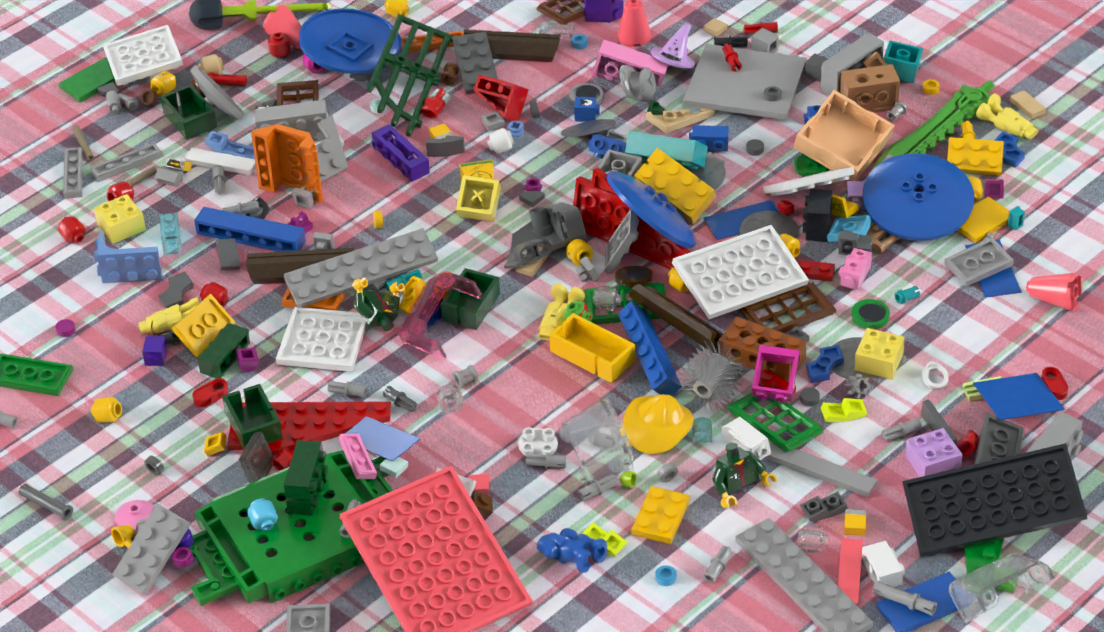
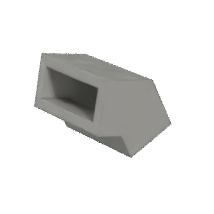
(169, 176)

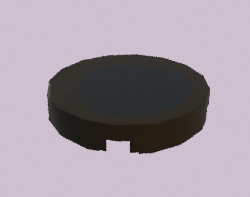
(633, 275)

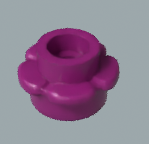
(533, 185)

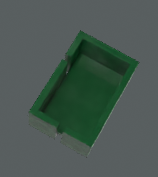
(192, 116)
(467, 309)
(254, 417)
(305, 477)

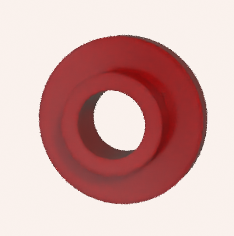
(786, 207)

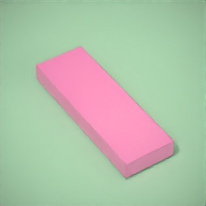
(357, 456)

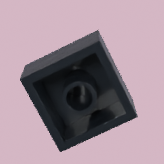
(817, 215)

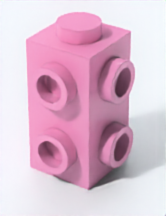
(855, 268)

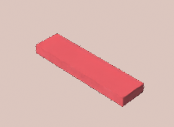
(850, 568)

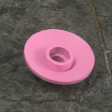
(132, 512)

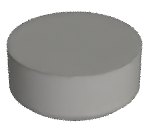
(667, 472)

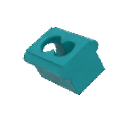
(1016, 217)

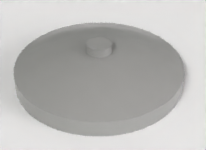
(215, 94)

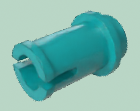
(903, 296)

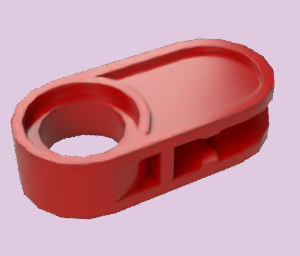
(1057, 385)
(207, 394)

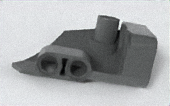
(550, 229)

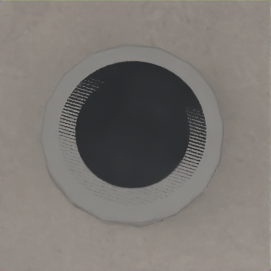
(586, 90)

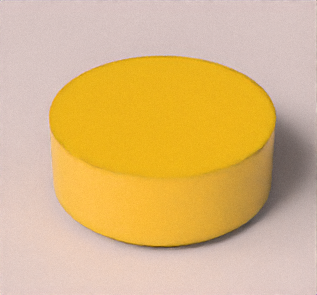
(930, 87)
(378, 219)

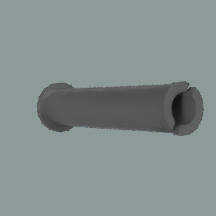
(45, 501)

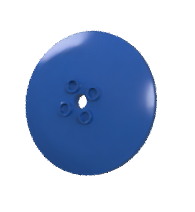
(331, 34)
(652, 208)
(914, 215)

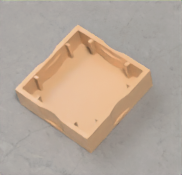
(843, 135)

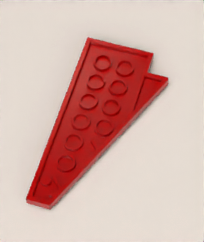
(603, 213)
(317, 421)

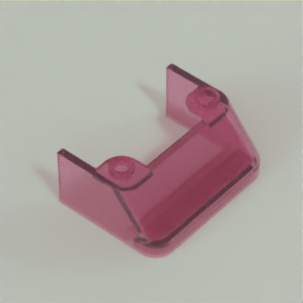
(415, 324)

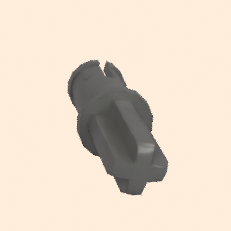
(399, 399)

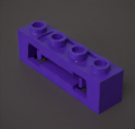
(400, 153)

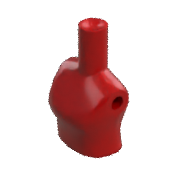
(434, 105)
(968, 443)
(283, 459)

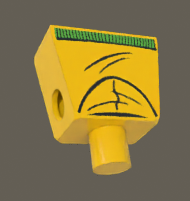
(479, 169)

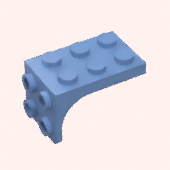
(126, 264)

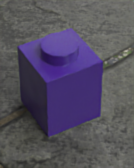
(154, 350)

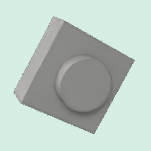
(492, 121)

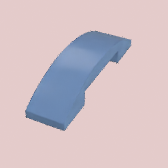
(220, 143)

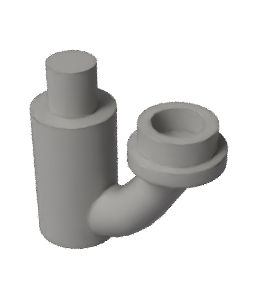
(114, 99)

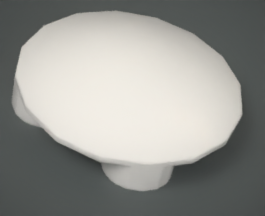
(538, 441)

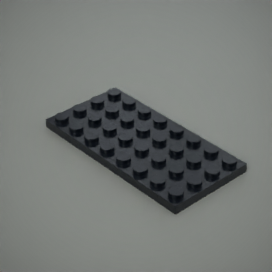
(994, 500)

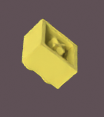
(478, 198)
(119, 218)
(879, 353)

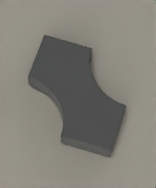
(177, 288)

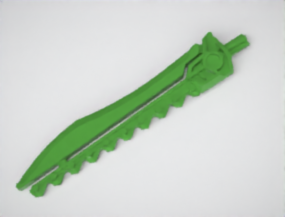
(942, 122)

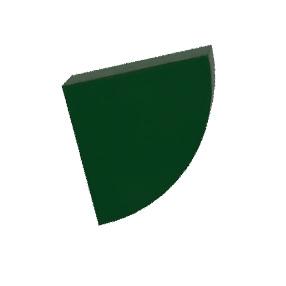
(655, 108)

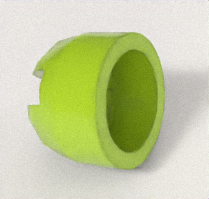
(628, 479)

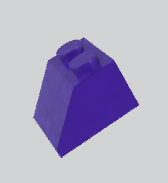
(603, 10)

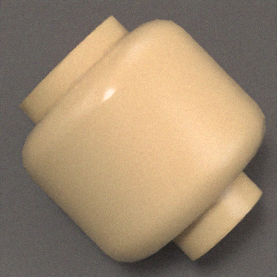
(211, 63)

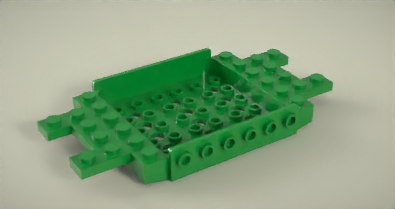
(238, 562)

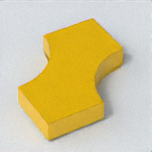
(411, 293)

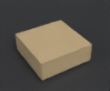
(715, 27)

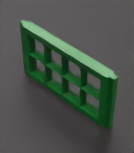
(614, 318)
(799, 439)

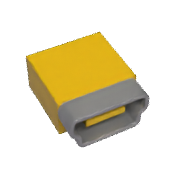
(439, 131)
(179, 164)
(855, 522)

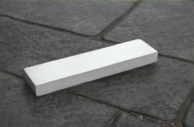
(228, 162)

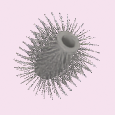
(711, 376)

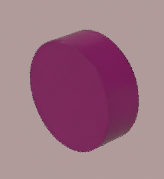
(65, 328)
(182, 557)

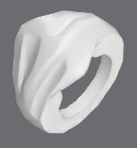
(932, 366)

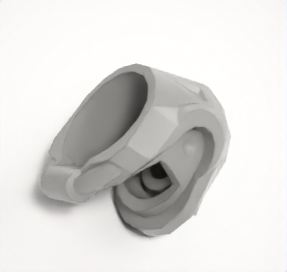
(642, 83)

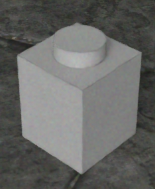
(765, 41)

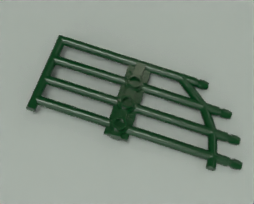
(413, 69)

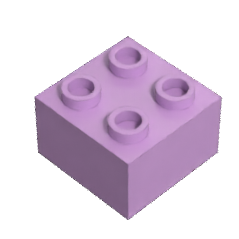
(933, 453)

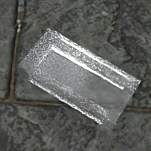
(565, 31)

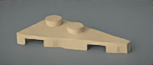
(678, 119)

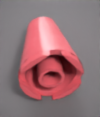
(285, 22)
(634, 25)
(1057, 289)

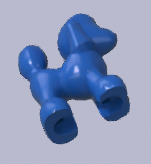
(572, 548)

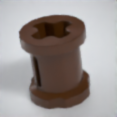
(450, 70)

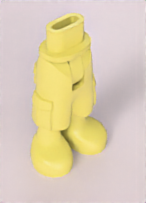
(1005, 119)
(555, 310)
(167, 318)

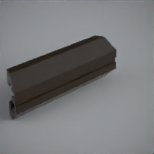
(521, 45)
(271, 266)
(676, 316)

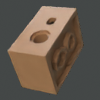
(871, 87)

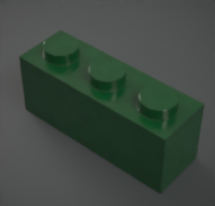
(222, 350)

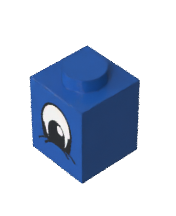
(585, 109)

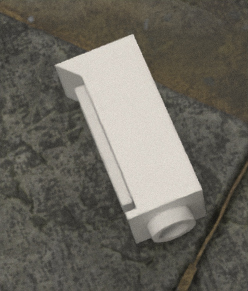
(746, 437)

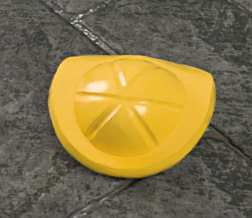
(656, 423)

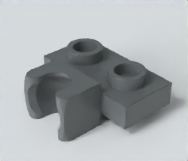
(849, 240)

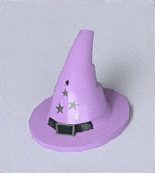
(675, 50)

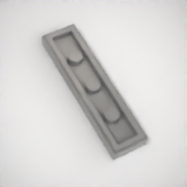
(126, 162)
(73, 172)

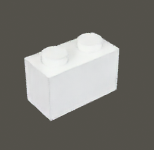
(882, 564)

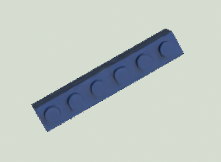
(249, 230)
(649, 349)

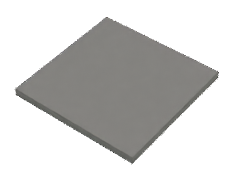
(742, 92)

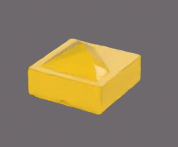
(215, 443)

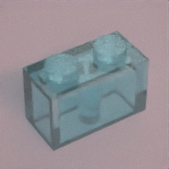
(170, 233)

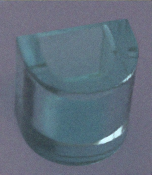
(702, 430)

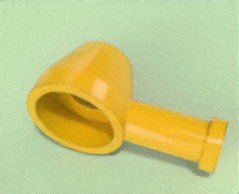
(122, 535)

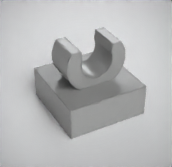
(303, 197)
(323, 241)
(587, 271)

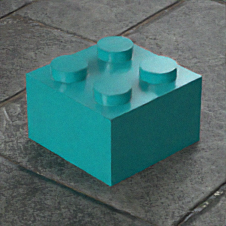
(904, 59)

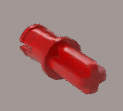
(753, 28)
(731, 57)

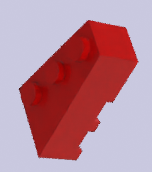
(502, 95)

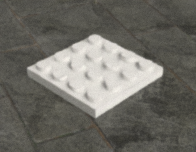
(142, 55)
(809, 181)
(322, 339)

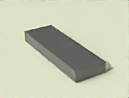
(935, 420)

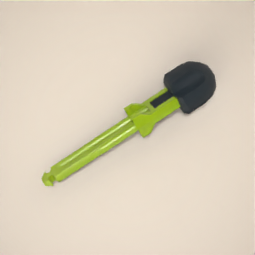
(210, 13)

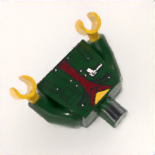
(377, 307)
(737, 470)

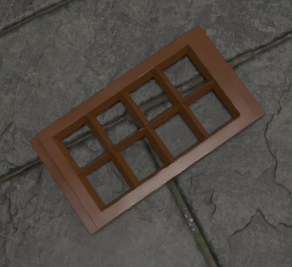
(545, 8)
(299, 85)
(818, 297)

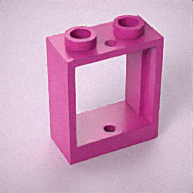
(779, 355)

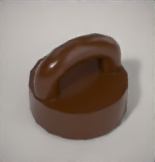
(149, 97)

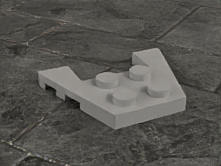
(330, 151)

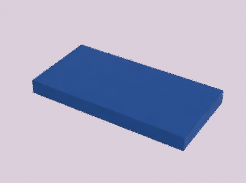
(934, 590)

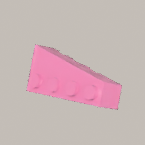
(613, 56)

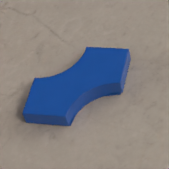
(1011, 153)
(820, 368)

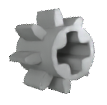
(863, 385)

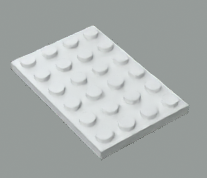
(740, 271)

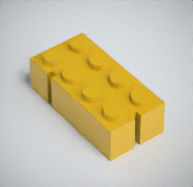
(677, 184)
(592, 348)

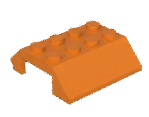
(286, 158)

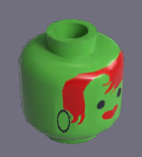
(580, 309)

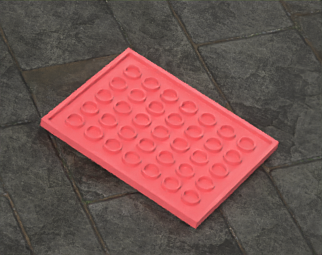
(435, 557)

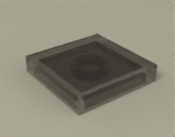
(256, 458)

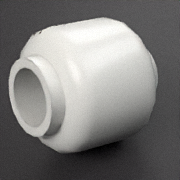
(500, 141)

